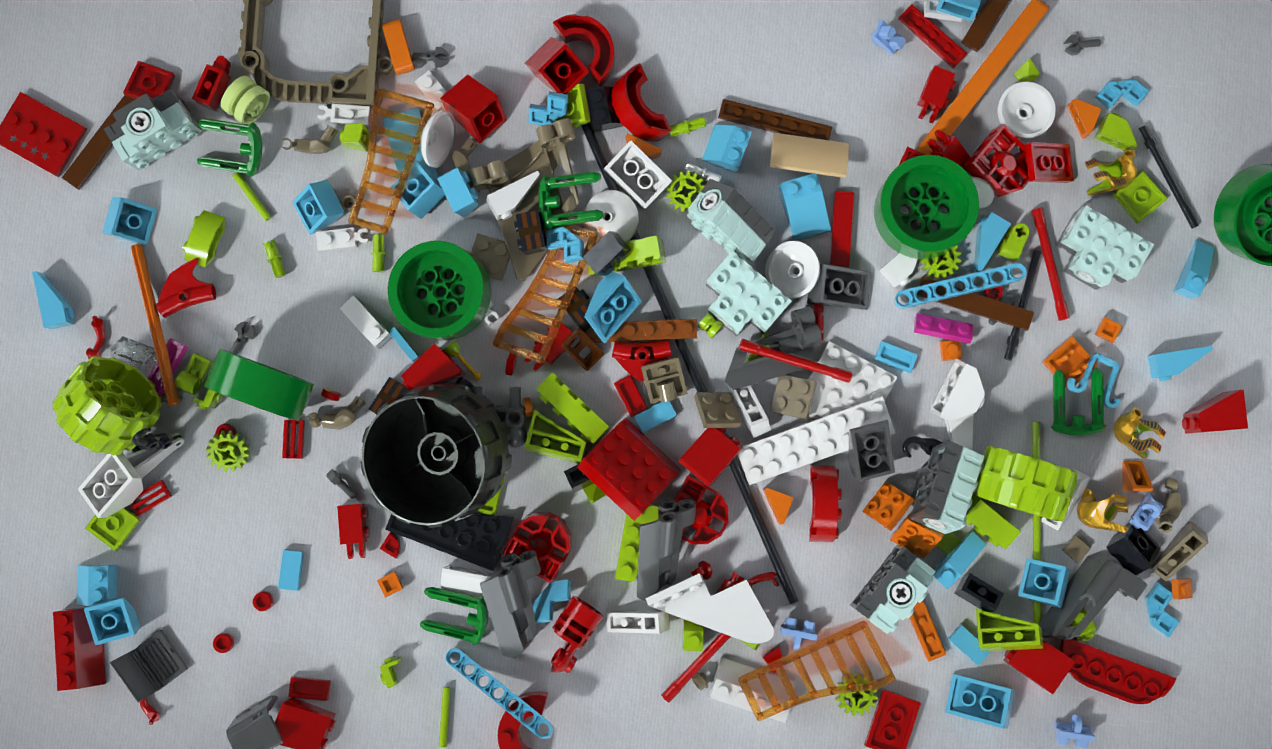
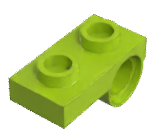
(194, 374)

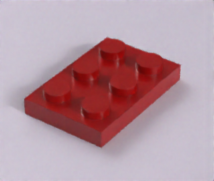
(1049, 162)
(892, 721)

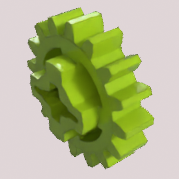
(684, 182)
(946, 262)
(224, 442)
(855, 702)

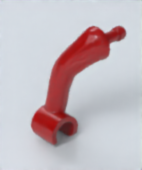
(98, 326)
(762, 577)
(150, 712)

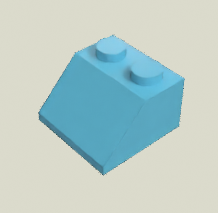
(727, 146)
(421, 191)
(458, 192)
(318, 206)
(129, 220)
(1044, 582)
(96, 584)
(112, 620)

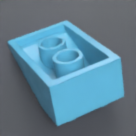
(804, 206)
(611, 305)
(980, 701)

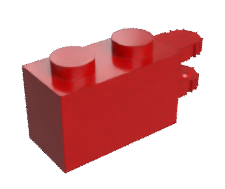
(213, 84)
(935, 92)
(949, 148)
(556, 348)
(353, 527)

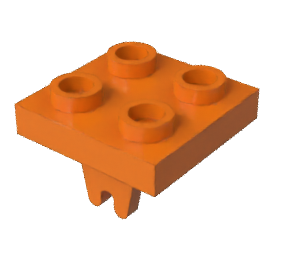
(1069, 358)
(888, 505)
(916, 537)

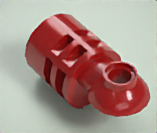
(573, 633)

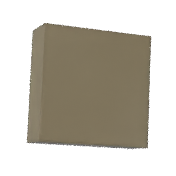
(1076, 549)

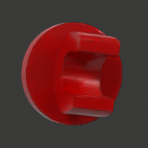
(704, 569)

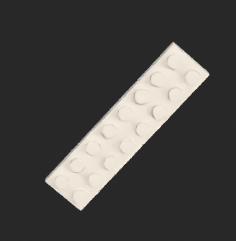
(809, 441)

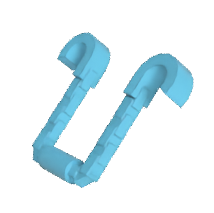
(1083, 382)

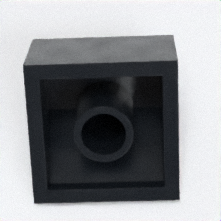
(601, 109)
(1134, 549)

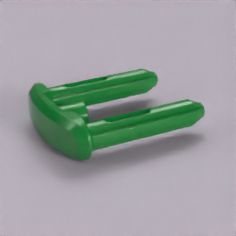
(253, 149)
(547, 202)
(1097, 407)
(479, 620)

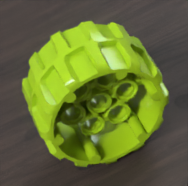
(106, 405)
(1026, 483)

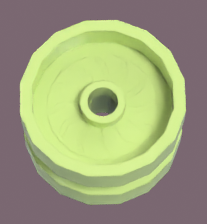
(245, 100)

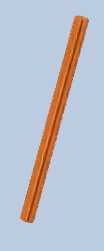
(155, 325)

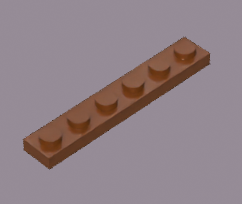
(651, 331)

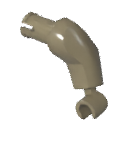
(314, 146)
(460, 157)
(340, 420)
(1171, 507)

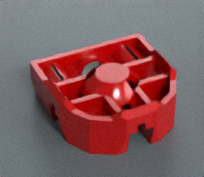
(1013, 169)
(717, 508)
(545, 546)

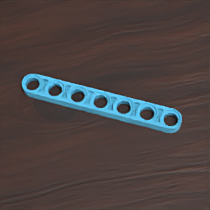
(968, 280)
(505, 699)

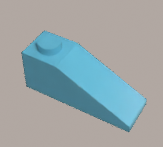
(987, 238)
(1195, 270)
(53, 307)
(1173, 363)
(958, 560)

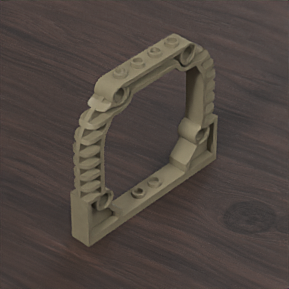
(359, 86)

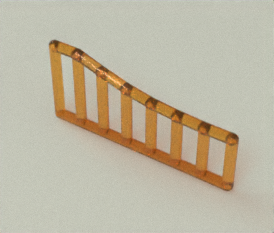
(373, 148)
(530, 294)
(812, 693)

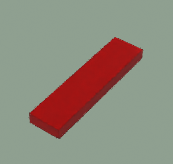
(932, 36)
(841, 229)

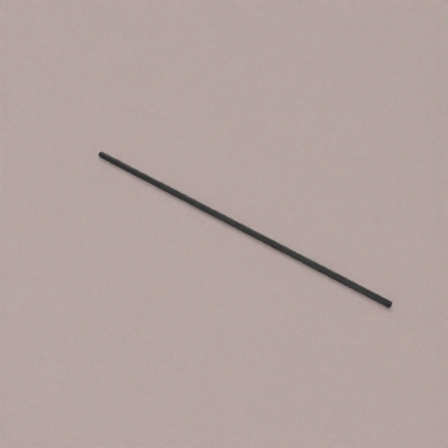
(699, 385)

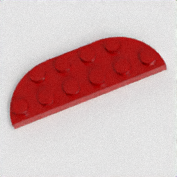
(1115, 675)

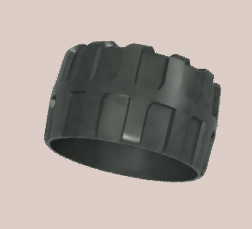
(408, 468)

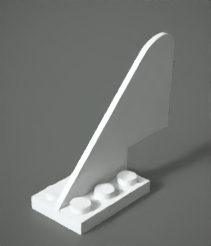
(729, 611)

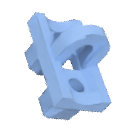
(888, 32)
(1147, 507)
(807, 632)
(1075, 730)

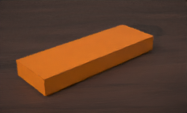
(926, 632)

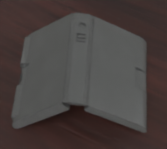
(149, 666)
(255, 728)

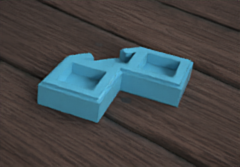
(1130, 90)
(555, 109)
(572, 245)
(554, 592)
(1156, 602)

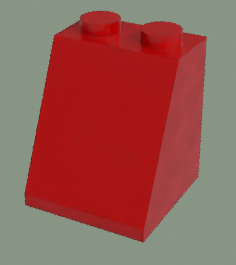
(557, 66)
(474, 108)
(432, 368)
(1220, 413)
(711, 454)
(1042, 666)
(304, 725)

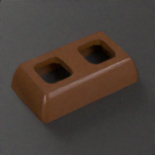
(592, 358)

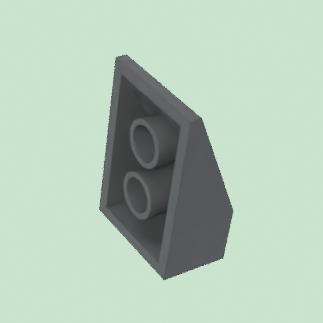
(841, 288)
(870, 451)

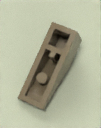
(1180, 551)

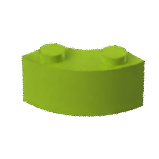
(204, 238)

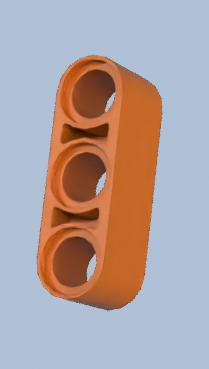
(398, 47)

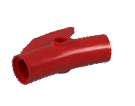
(183, 282)
(628, 355)

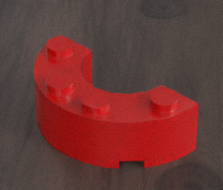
(596, 35)
(632, 109)
(824, 503)
(509, 727)

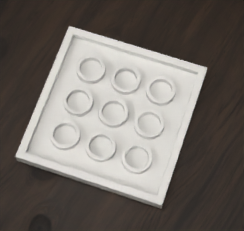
(835, 395)

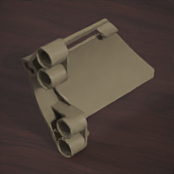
(542, 157)

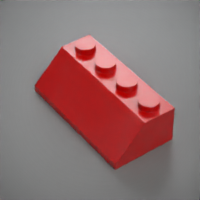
(77, 658)

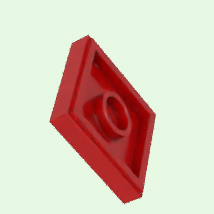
(148, 80)

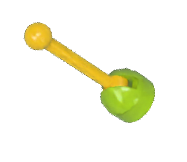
(453, 350)

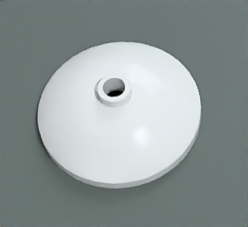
(1034, 102)
(438, 138)
(622, 211)
(782, 266)

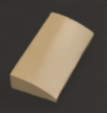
(809, 155)

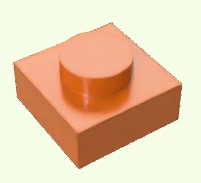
(1108, 330)
(950, 350)
(390, 584)
(1182, 588)

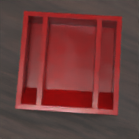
(629, 468)

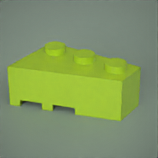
(553, 441)
(991, 523)
(1006, 633)

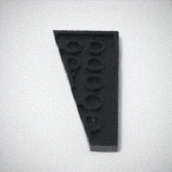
(472, 539)

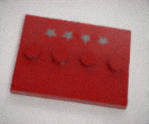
(40, 134)

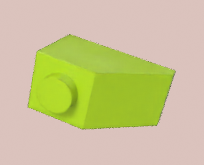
(1116, 132)
(355, 137)
(692, 636)

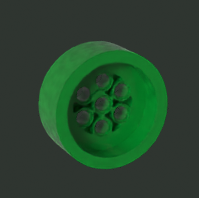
(954, 192)
(1237, 211)
(410, 278)
(258, 385)

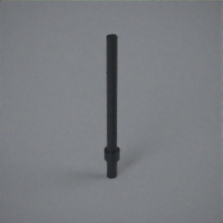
(1151, 144)
(1013, 340)

